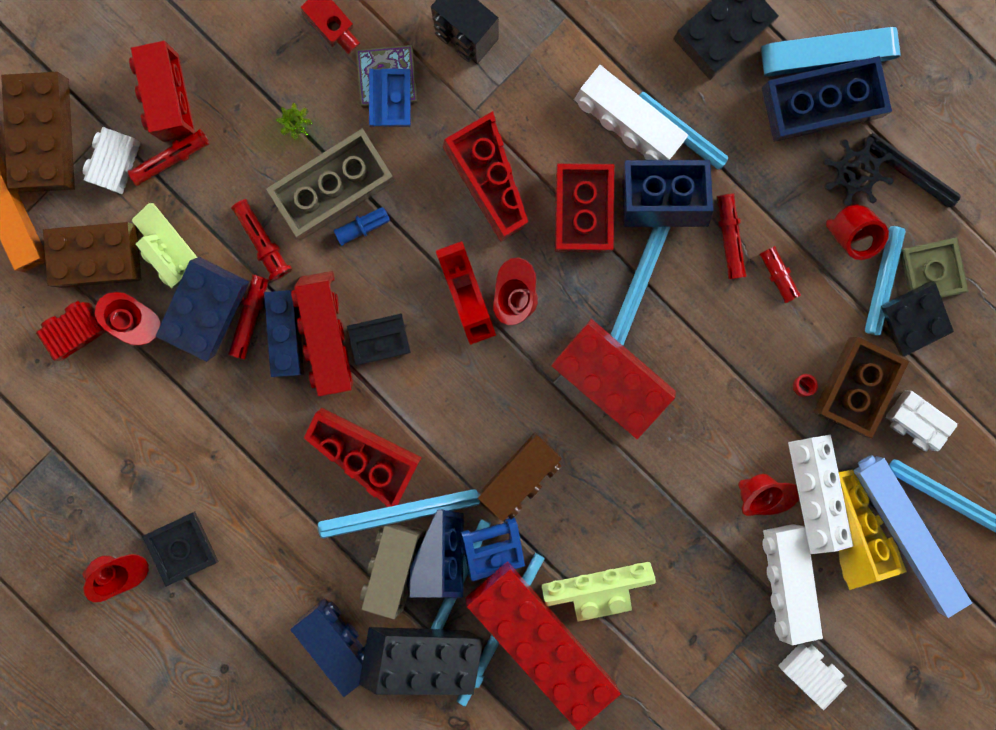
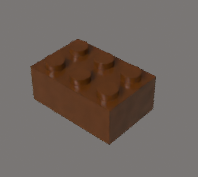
(92, 255)
(861, 387)
(520, 478)

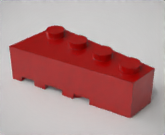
(484, 168)
(323, 334)
(366, 457)

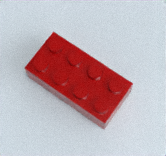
(614, 379)

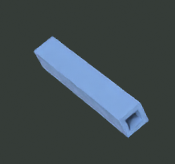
(911, 535)

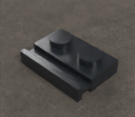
(378, 339)

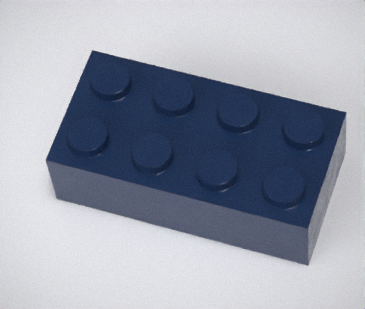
(826, 99)

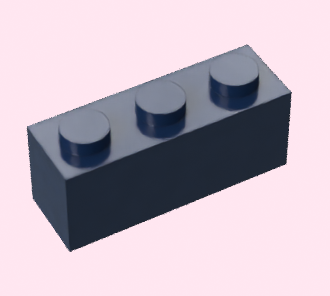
(283, 334)

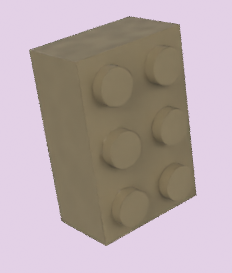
(390, 569)

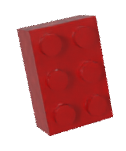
(161, 91)
(584, 208)

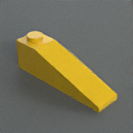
(872, 554)

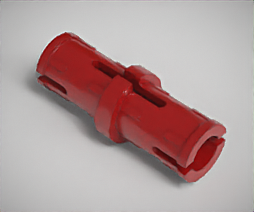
(780, 274)

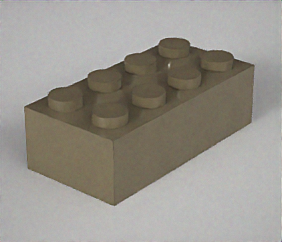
(330, 184)

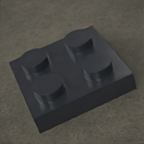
(917, 318)
(180, 549)

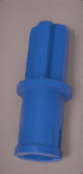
(361, 226)

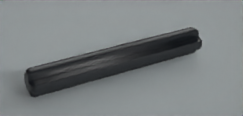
(915, 172)

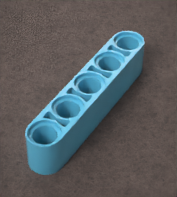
(829, 51)

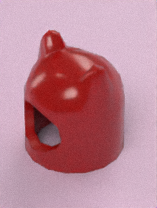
(857, 223)

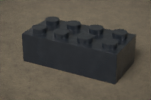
(420, 661)

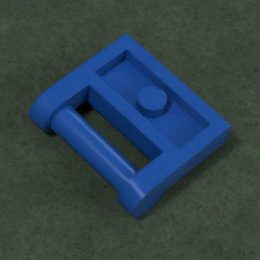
(488, 559)

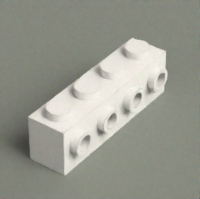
(629, 116)
(820, 494)
(792, 584)

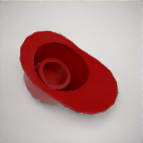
(515, 291)
(126, 319)
(766, 496)
(112, 576)

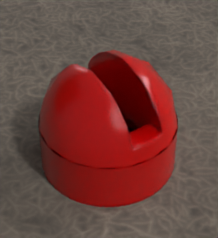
(808, 383)

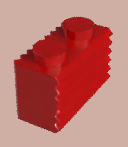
(70, 331)

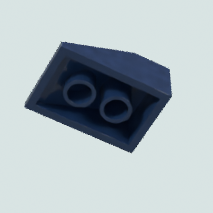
(439, 561)

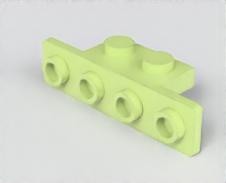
(162, 245)
(599, 592)

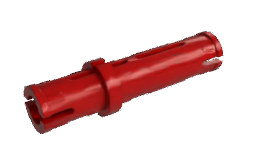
(140, 174)
(729, 225)
(248, 316)

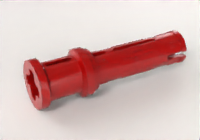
(266, 253)

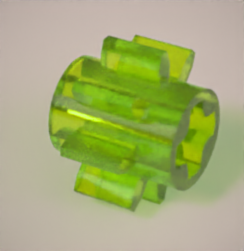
(288, 115)

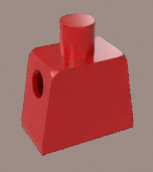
(321, 14)

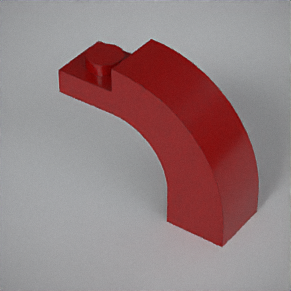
(465, 293)

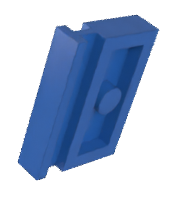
(390, 97)

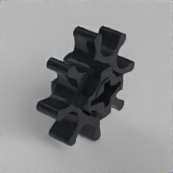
(862, 157)

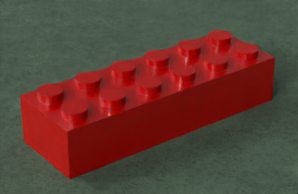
(542, 646)

